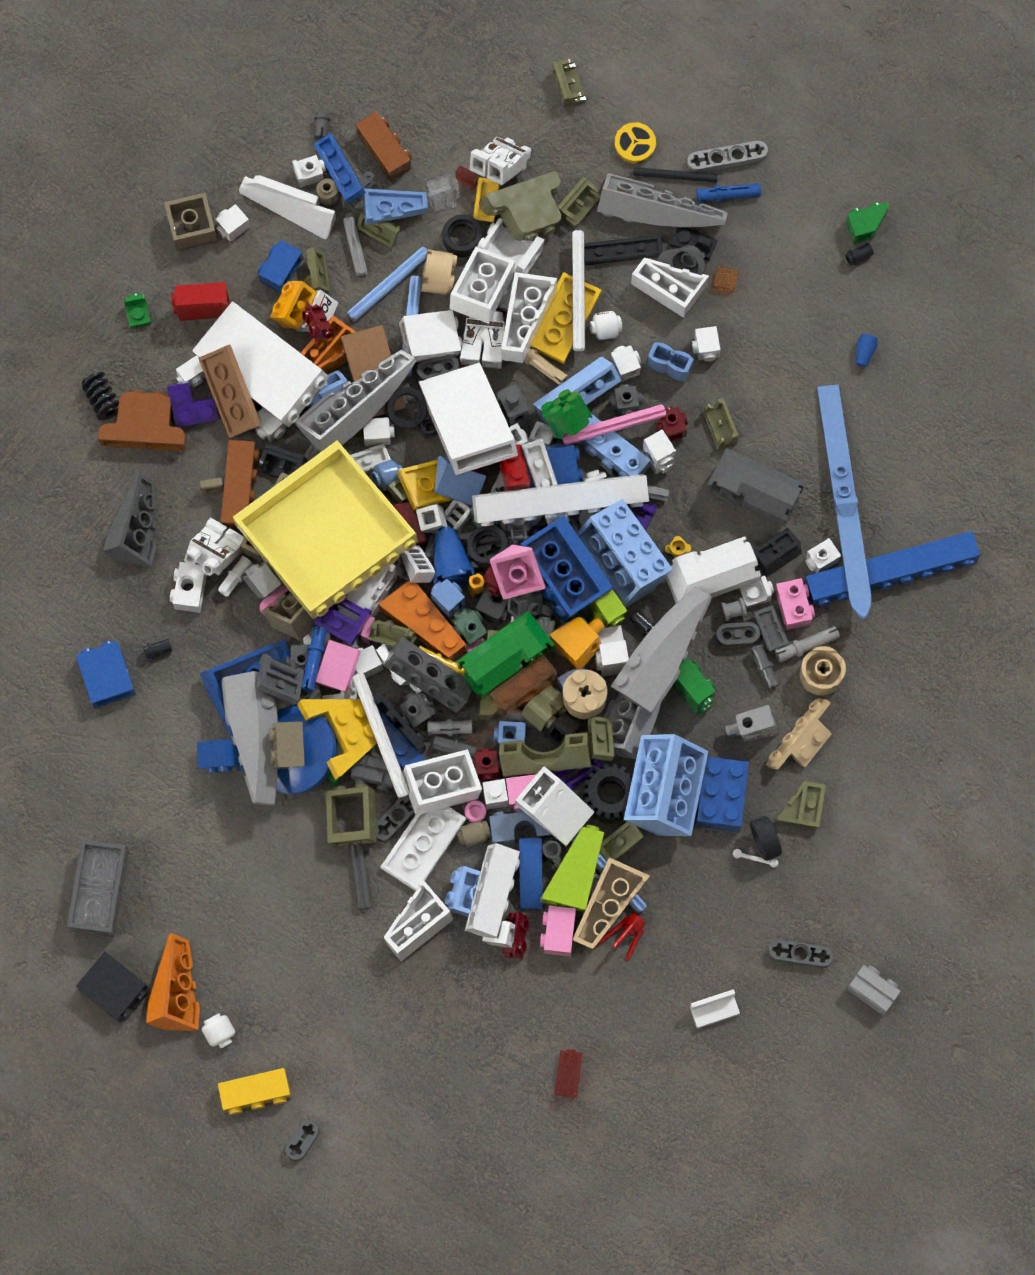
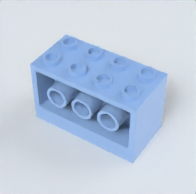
(624, 552)
(666, 785)

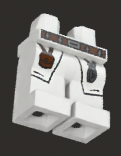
(500, 158)
(481, 333)
(214, 547)

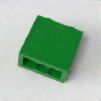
(694, 688)

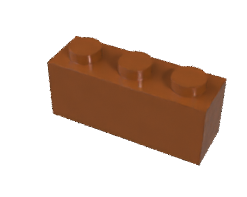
(384, 145)

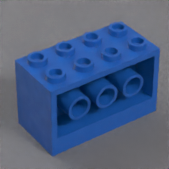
(579, 569)

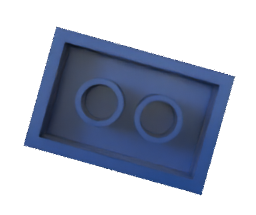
(722, 794)

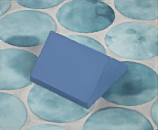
(459, 486)

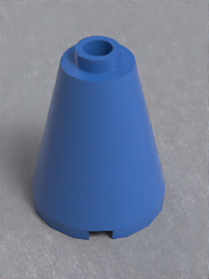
(451, 558)

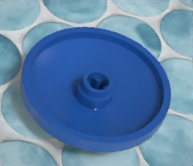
(319, 747)

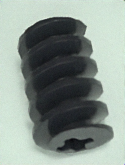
(99, 396)

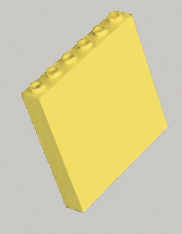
(325, 530)

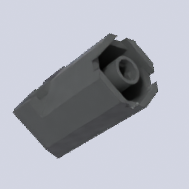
(755, 487)

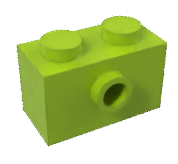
(609, 609)

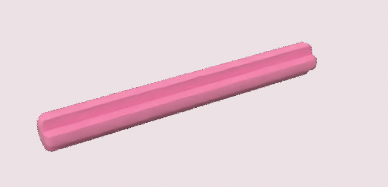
(616, 424)

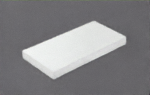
(422, 845)

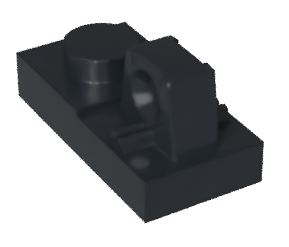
(685, 236)

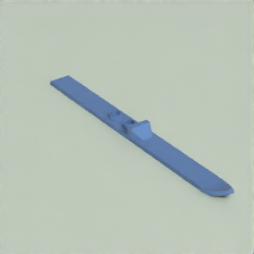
(845, 500)

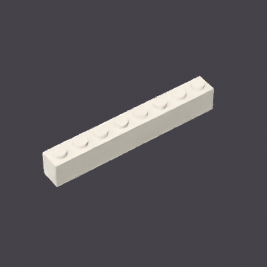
(558, 499)

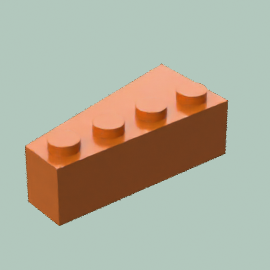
(414, 610)

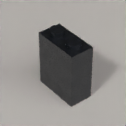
(112, 987)

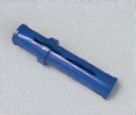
(731, 192)
(315, 651)

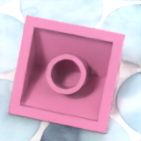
(517, 571)
(337, 666)

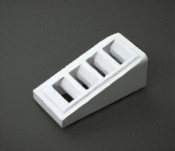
(462, 518)
(415, 574)

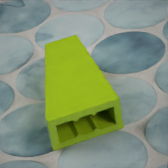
(575, 874)

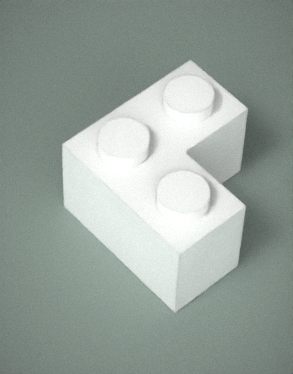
(612, 652)

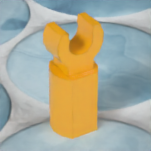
(476, 585)

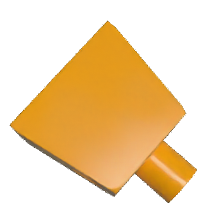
(578, 640)

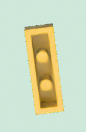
(254, 1091)

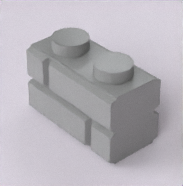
(874, 989)

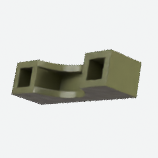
(519, 759)

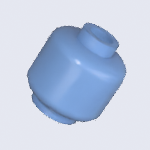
(384, 474)

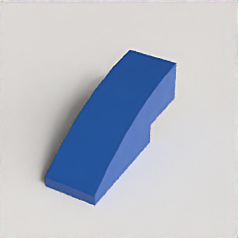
(530, 873)

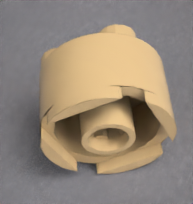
(437, 272)
(833, 665)
(593, 702)

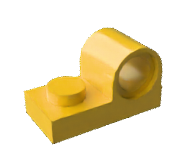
(484, 187)

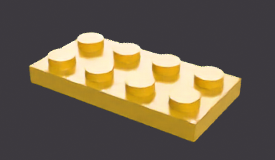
(556, 330)

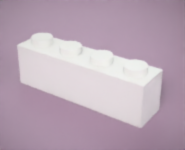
(492, 890)

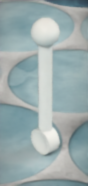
(737, 854)

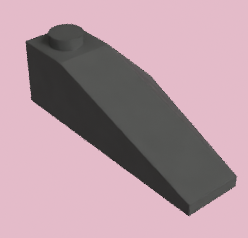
(132, 530)

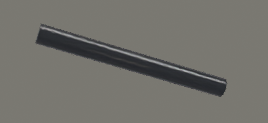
(673, 174)

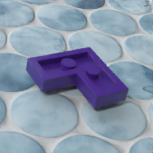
(187, 411)

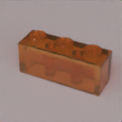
(523, 685)

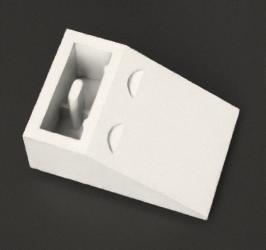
(554, 806)

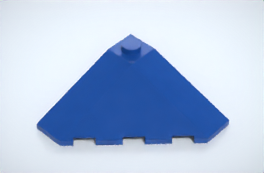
(246, 663)

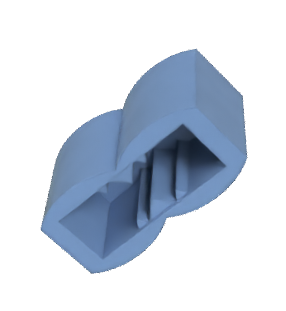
(666, 360)

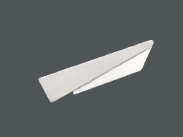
(290, 203)

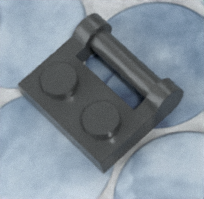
(277, 683)

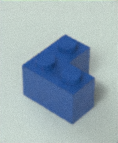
(218, 756)

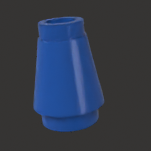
(865, 349)

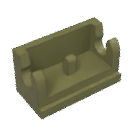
(568, 82)
(579, 202)
(720, 424)

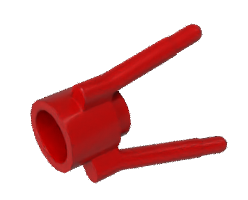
(632, 926)

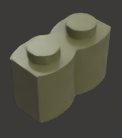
(544, 707)

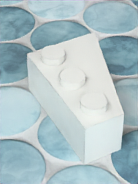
(669, 285)
(371, 591)
(418, 922)

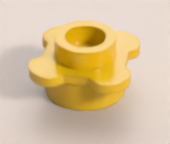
(678, 542)

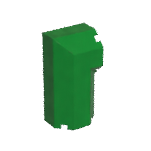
(504, 654)

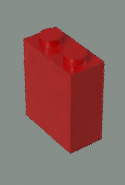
(200, 301)

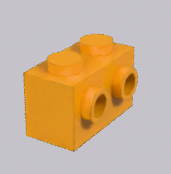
(291, 303)

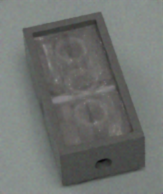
(97, 888)

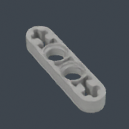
(726, 153)

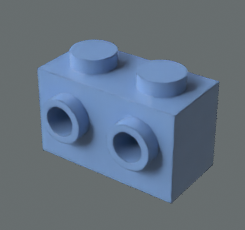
(447, 598)

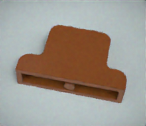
(143, 424)

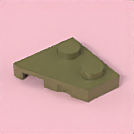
(805, 806)

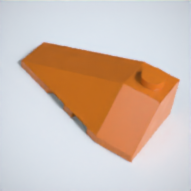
(172, 996)

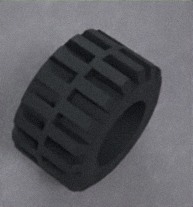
(603, 776)

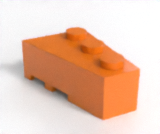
(330, 352)

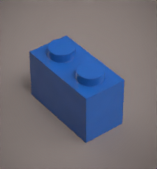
(280, 265)

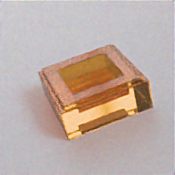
(726, 279)

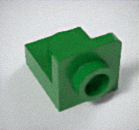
(137, 311)

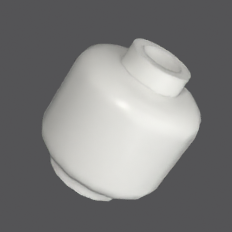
(605, 325)
(218, 1030)

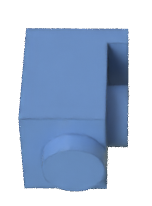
(517, 729)

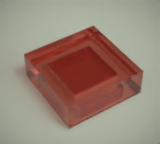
(466, 177)

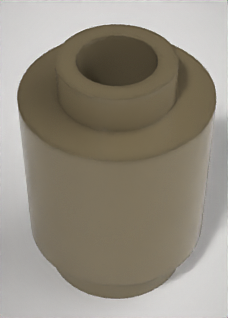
(327, 192)
(474, 833)

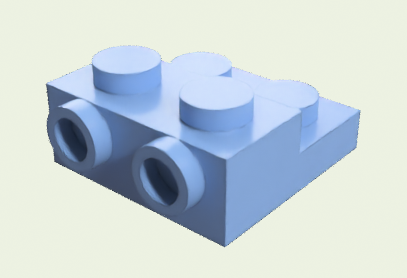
(463, 890)

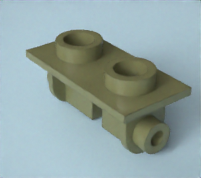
(385, 634)

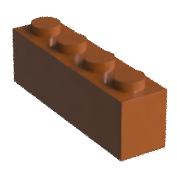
(239, 480)

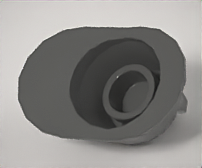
(686, 257)

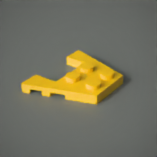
(349, 726)

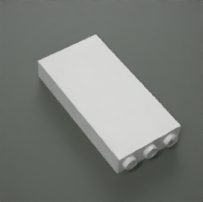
(271, 368)
(468, 419)

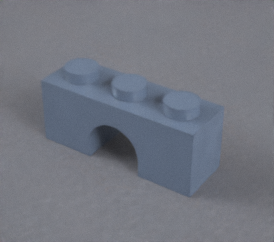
(504, 826)

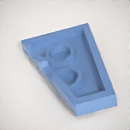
(392, 205)

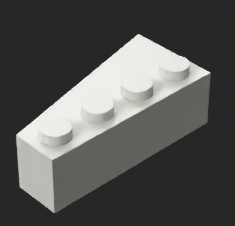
(527, 307)

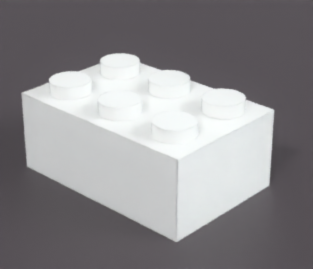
(482, 285)
(442, 782)

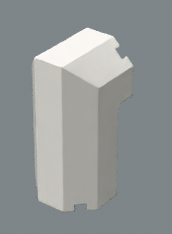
(714, 570)

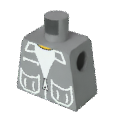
(762, 724)

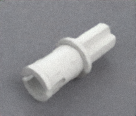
(234, 576)

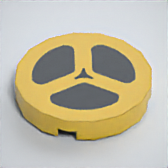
(635, 142)

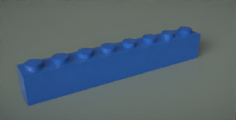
(898, 567)

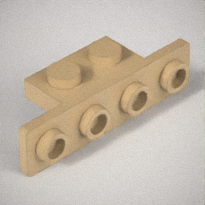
(804, 739)

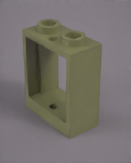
(369, 833)

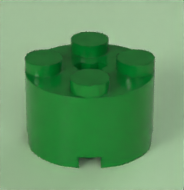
(566, 414)

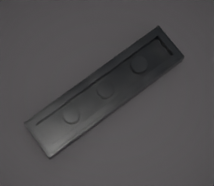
(622, 250)

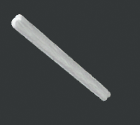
(578, 291)
(380, 735)

